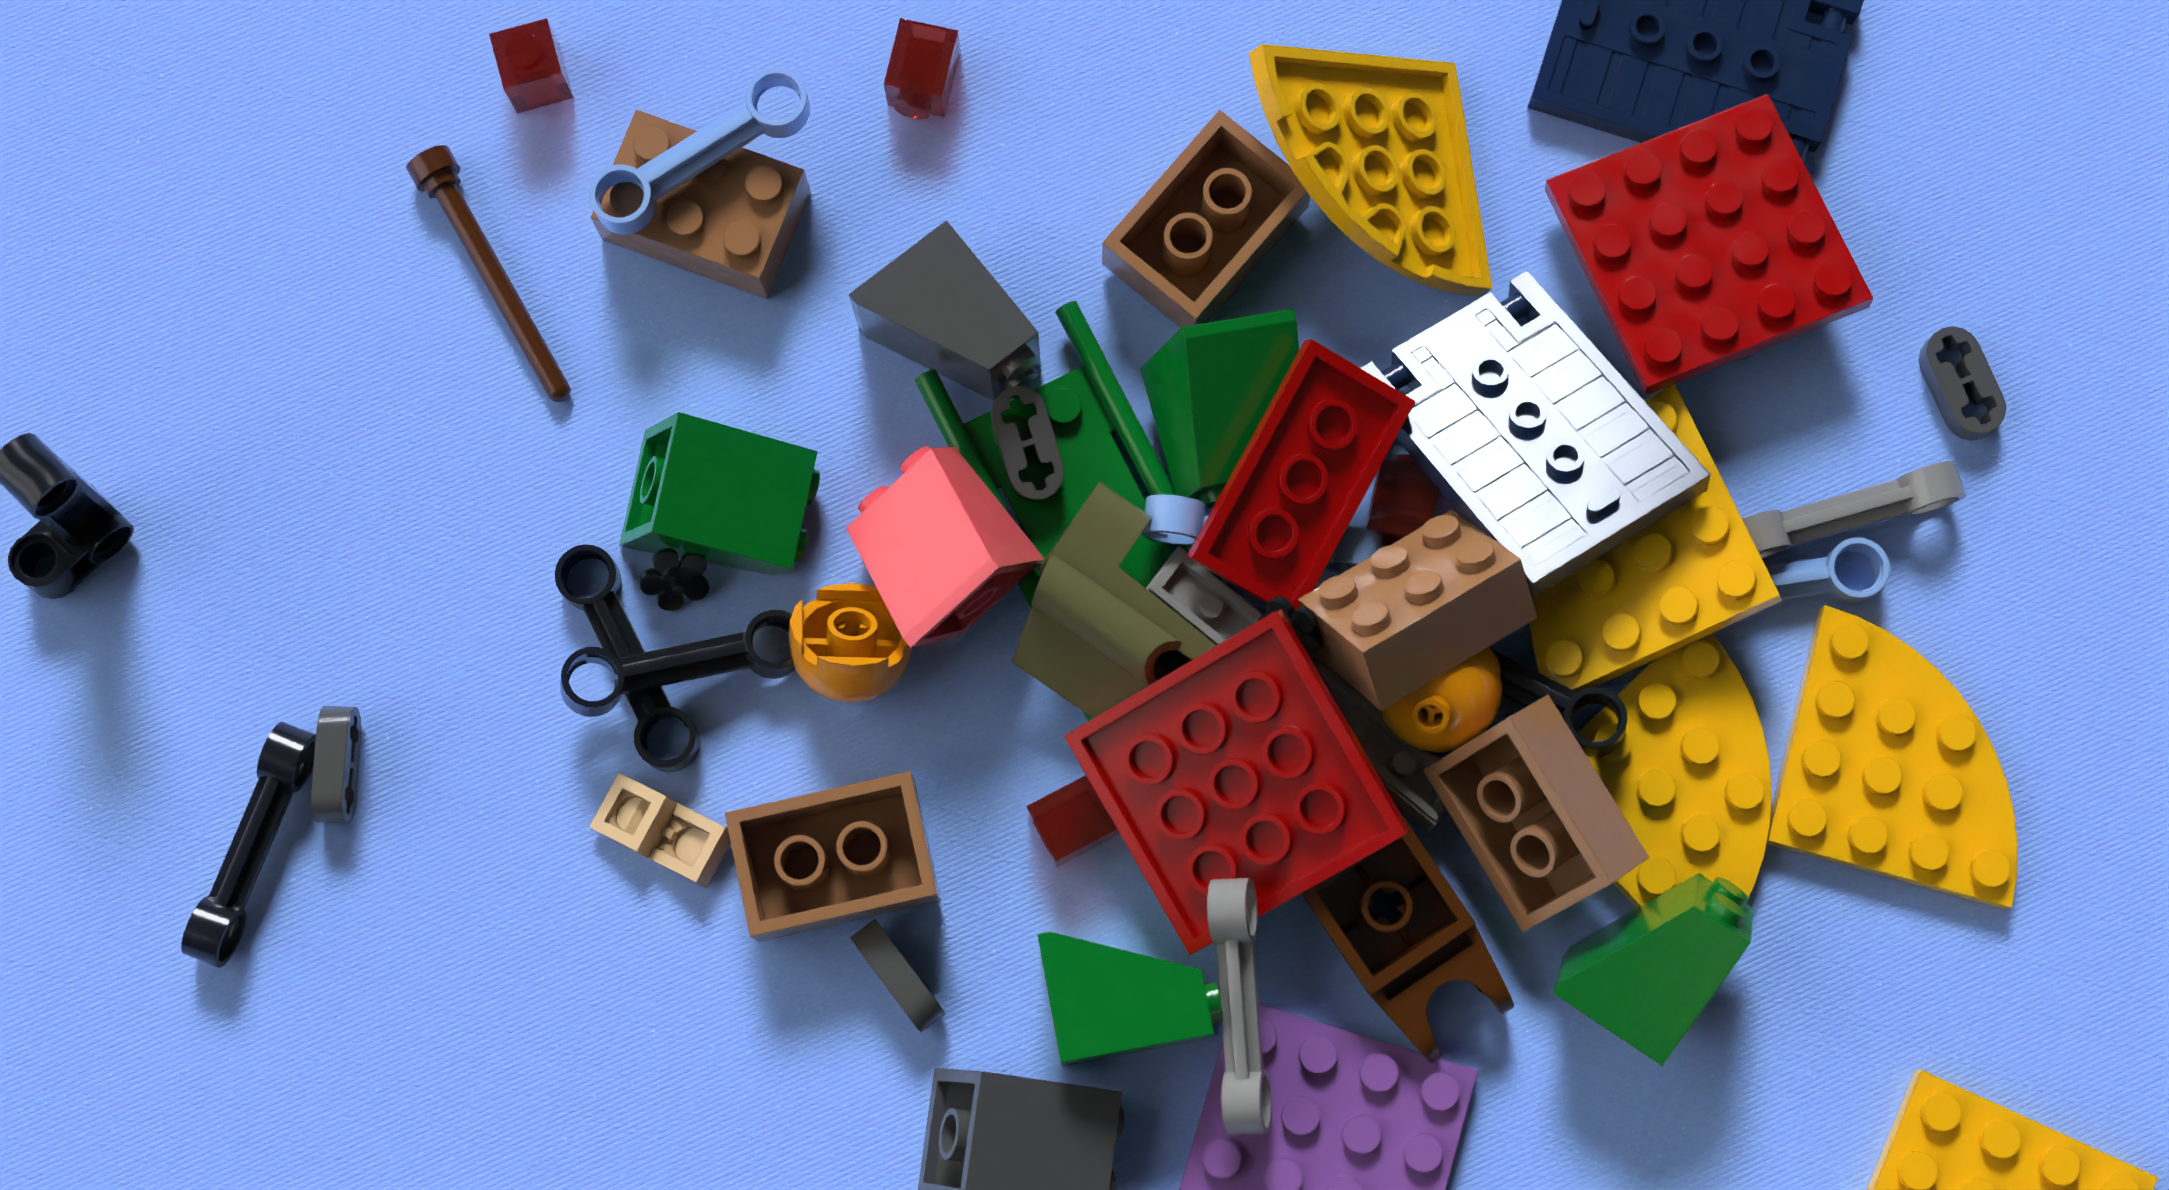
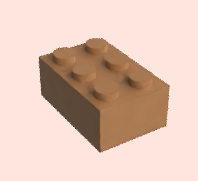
(1205, 223)
(720, 224)
(1419, 608)
(1536, 814)
(832, 856)

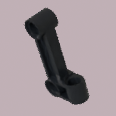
(72, 514)

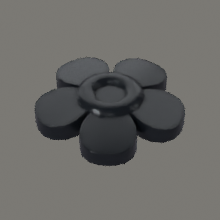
(674, 578)
(1302, 622)

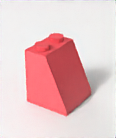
(940, 546)

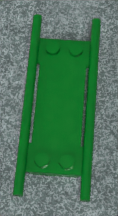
(1083, 414)

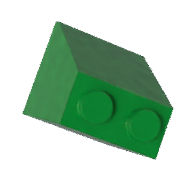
(1212, 392)
(720, 495)
(1658, 963)
(1122, 1001)

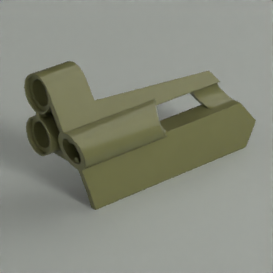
(1092, 623)

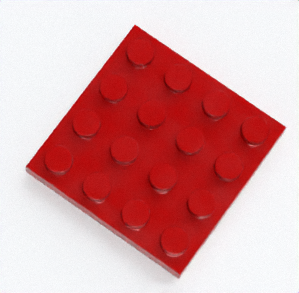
(1707, 244)
(1237, 776)

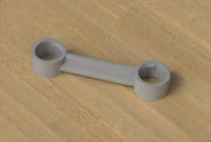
(1909, 494)
(1245, 1084)

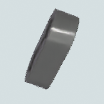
(1974, 377)
(1041, 439)
(336, 764)
(897, 975)

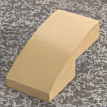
(662, 830)

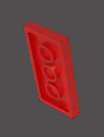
(1301, 476)

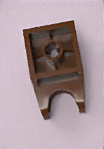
(1416, 950)

